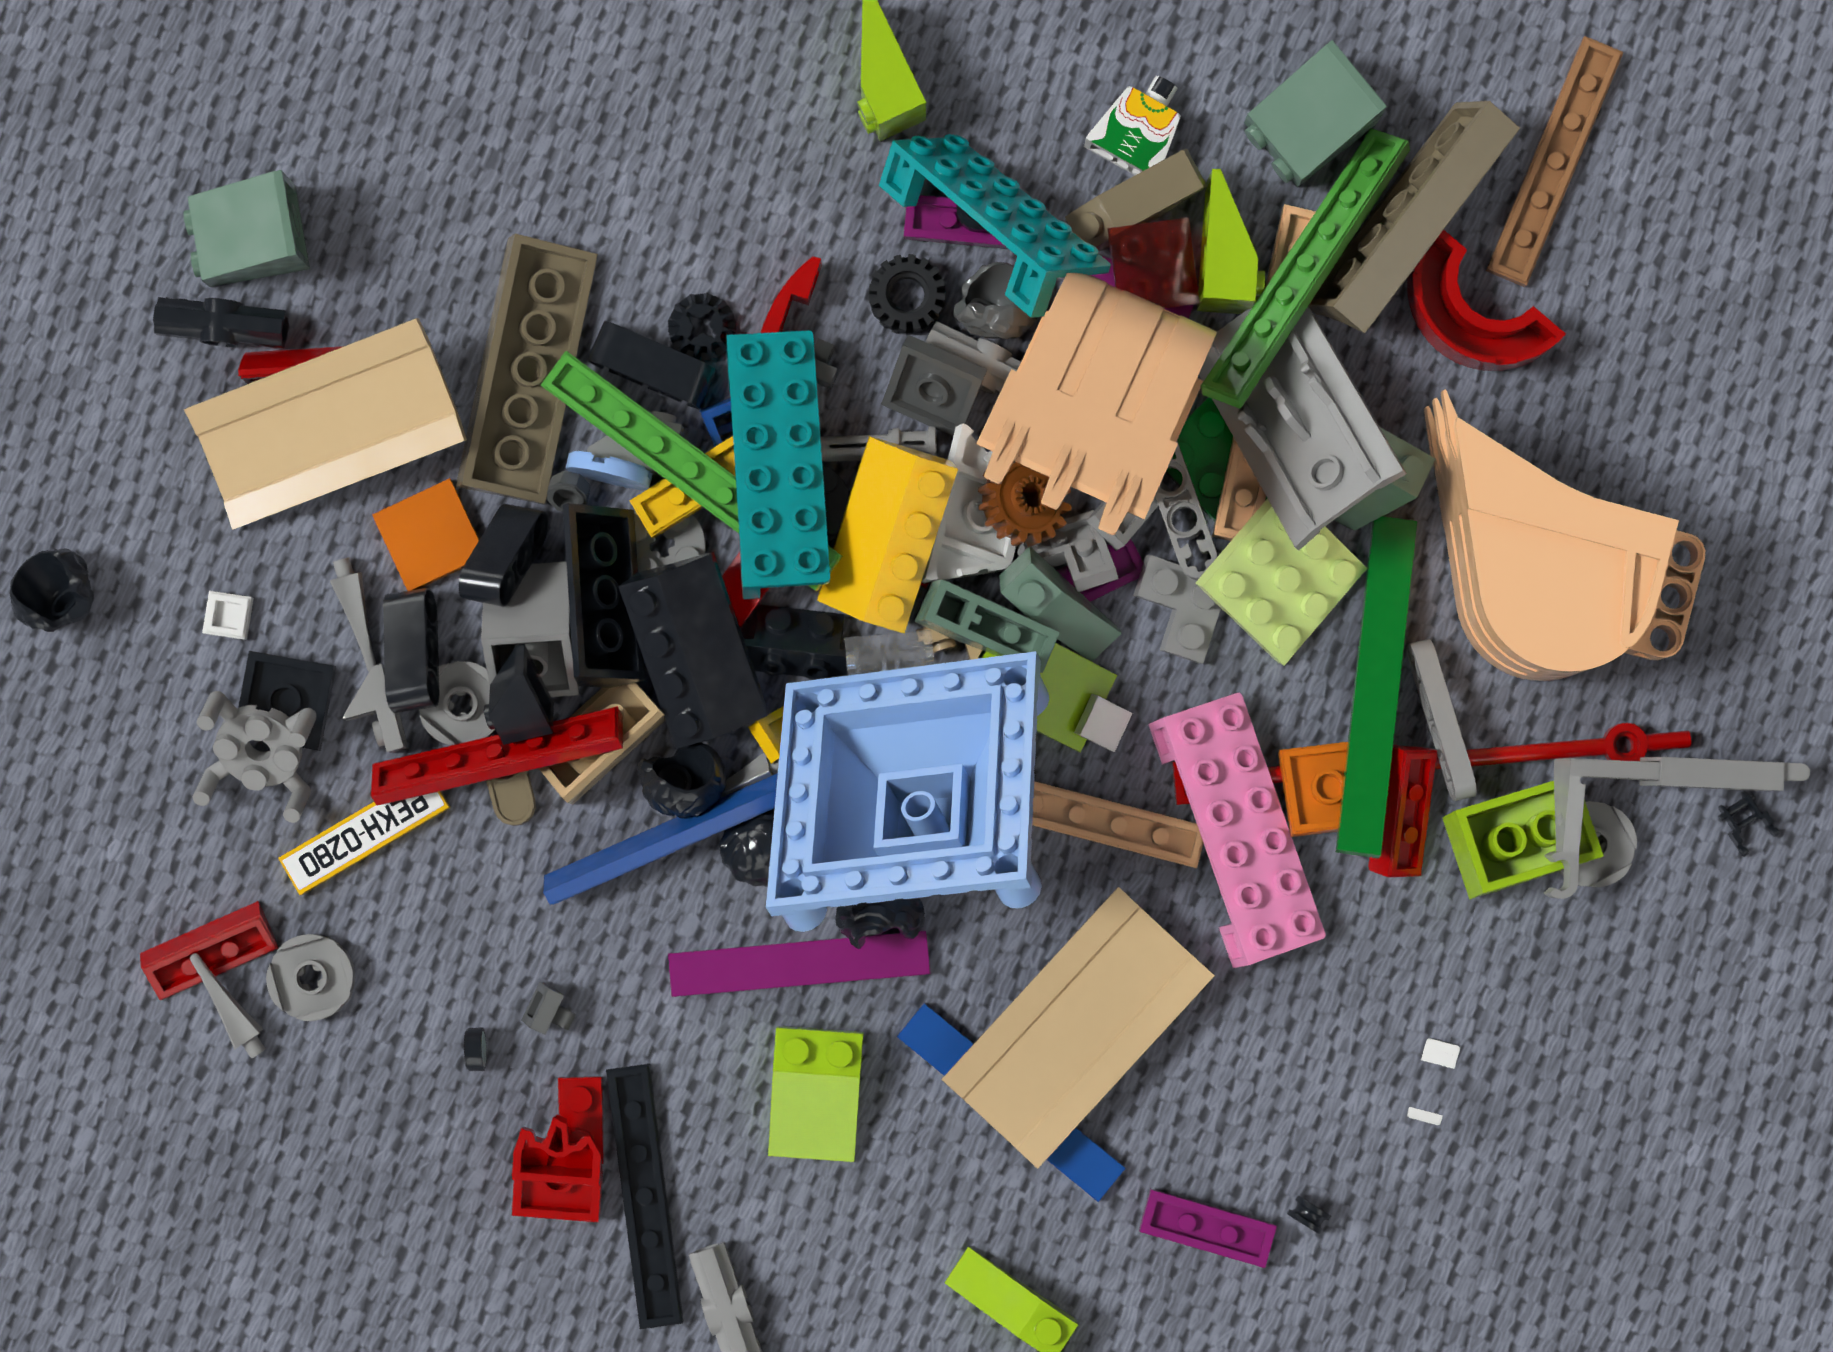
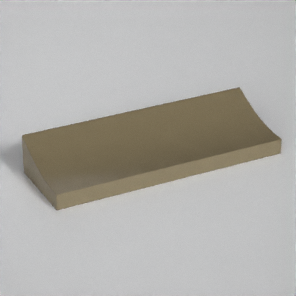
(1414, 213)
(531, 326)

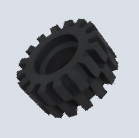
(916, 270)

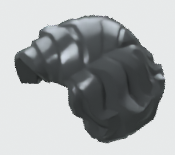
(987, 309)

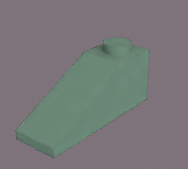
(1054, 602)
(983, 623)

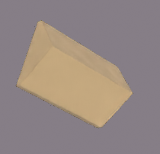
(640, 719)

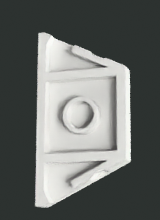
(963, 540)

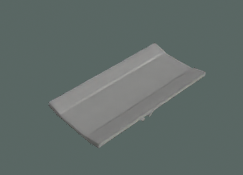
(1307, 431)

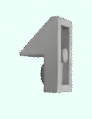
(372, 700)

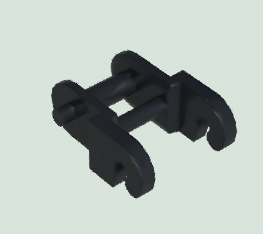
(1746, 801)

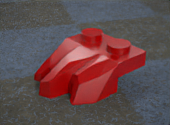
(556, 1175)

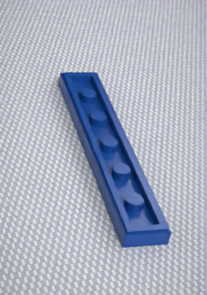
(659, 841)
(1075, 1157)

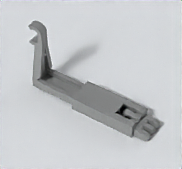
(1651, 771)

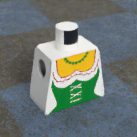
(1137, 128)

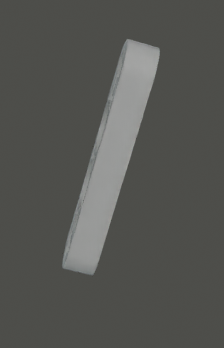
(1182, 498)
(1441, 720)

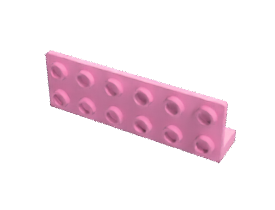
(1241, 829)

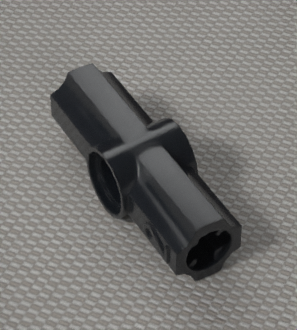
(221, 321)

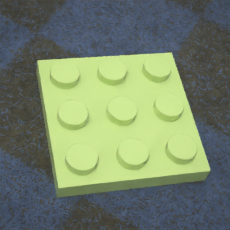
(1274, 587)

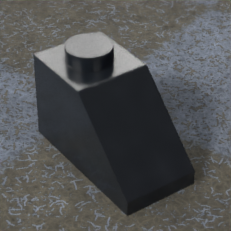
(519, 700)

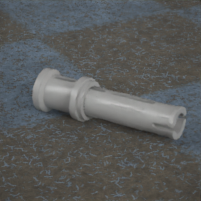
(853, 446)

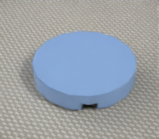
(609, 470)

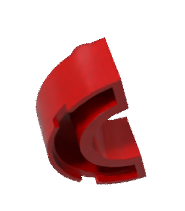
(1460, 331)

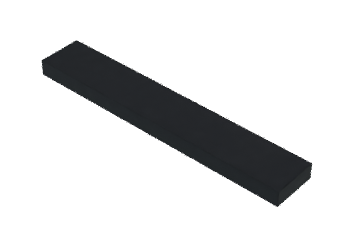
(644, 1196)

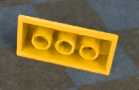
(888, 533)

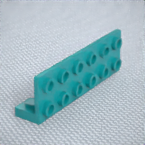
(1040, 241)
(777, 460)

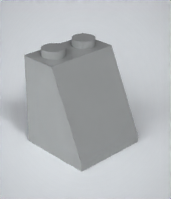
(541, 621)

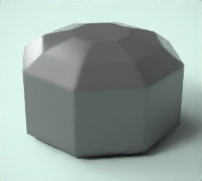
(567, 488)

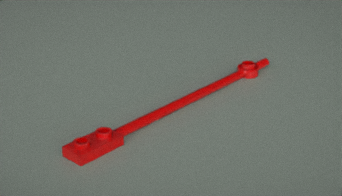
(1605, 746)

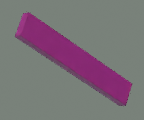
(797, 964)

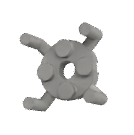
(256, 768)

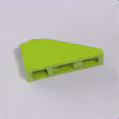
(1011, 1303)

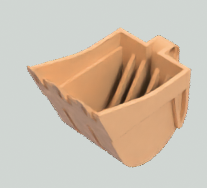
(1099, 398)
(1546, 571)

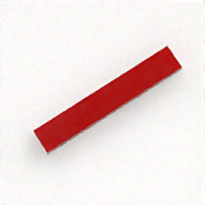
(490, 759)

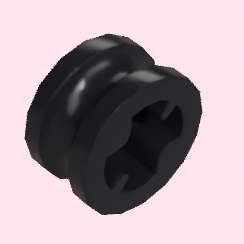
(1308, 1214)

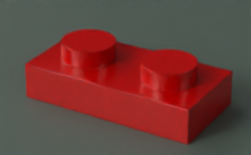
(582, 1104)

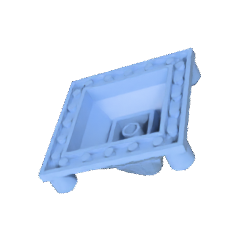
(906, 787)

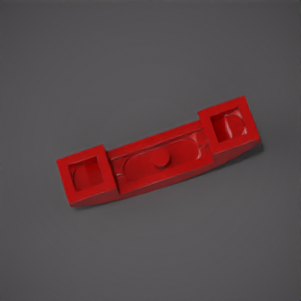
(798, 289)

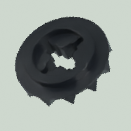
(681, 329)

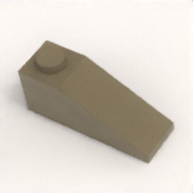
(1137, 199)

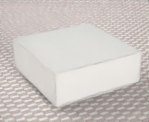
(227, 615)
(1103, 722)

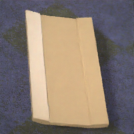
(327, 423)
(1077, 1027)

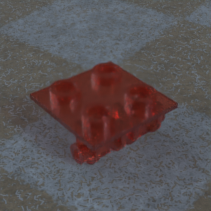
(1155, 262)

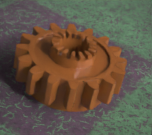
(1013, 518)

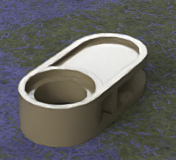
(512, 798)

